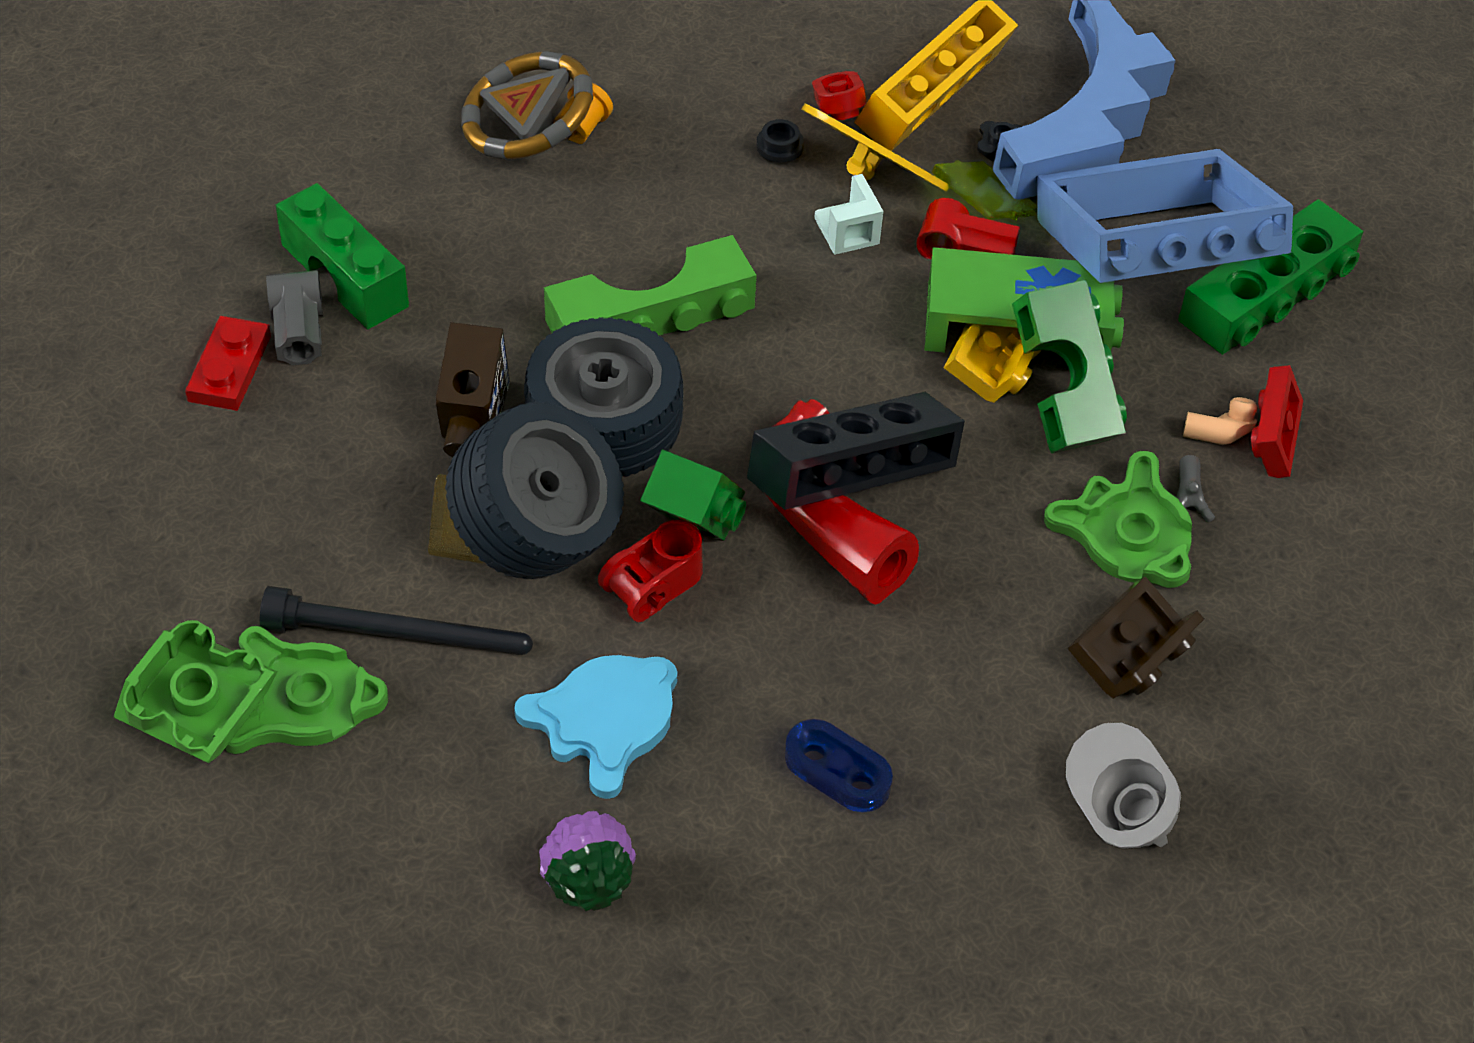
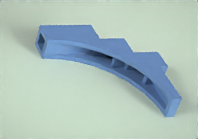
(1107, 110)

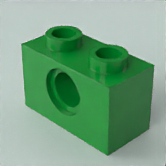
(695, 495)

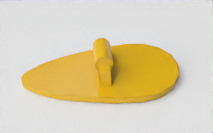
(869, 153)

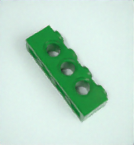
(1245, 295)

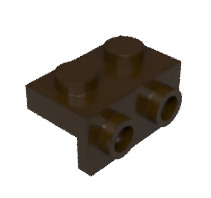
(1133, 639)

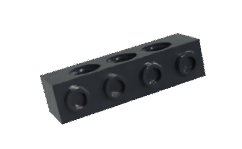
(854, 449)

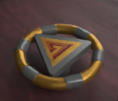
(527, 104)

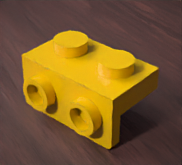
(990, 360)

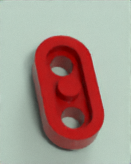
(840, 94)

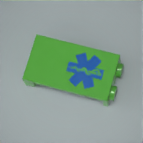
(984, 285)

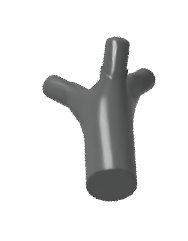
(1190, 487)

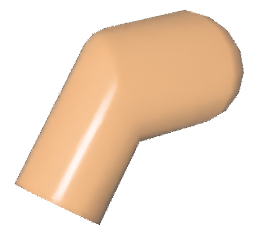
(1224, 428)

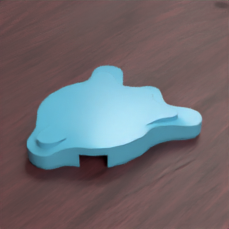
(607, 712)

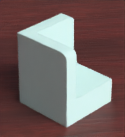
(852, 223)

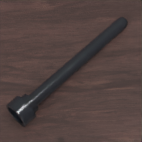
(284, 610)

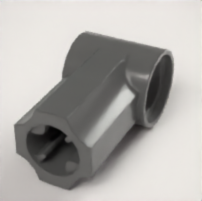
(296, 310)

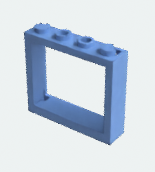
(1252, 224)

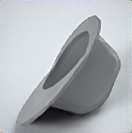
(1123, 786)

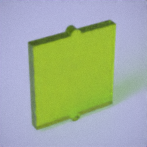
(983, 190)

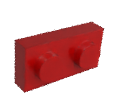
(228, 363)
(1279, 422)

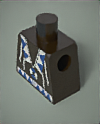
(469, 399)

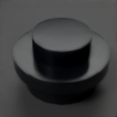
(780, 141)

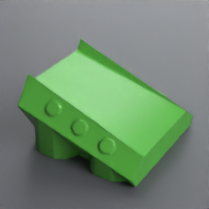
(193, 691)

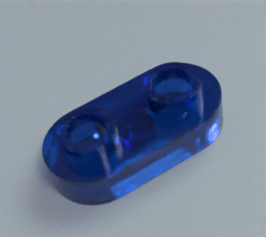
(842, 765)

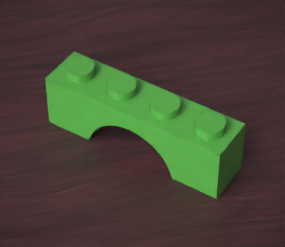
(710, 286)

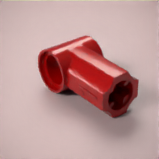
(952, 227)

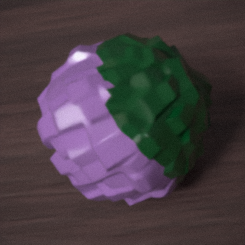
(588, 860)

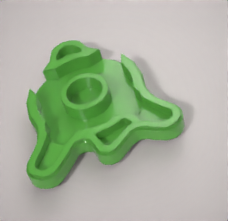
(1129, 526)
(311, 697)

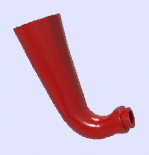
(853, 540)

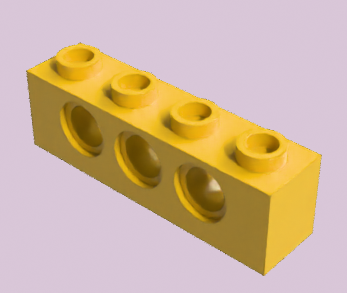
(935, 73)

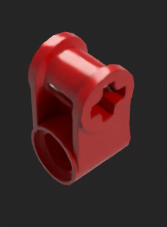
(649, 572)

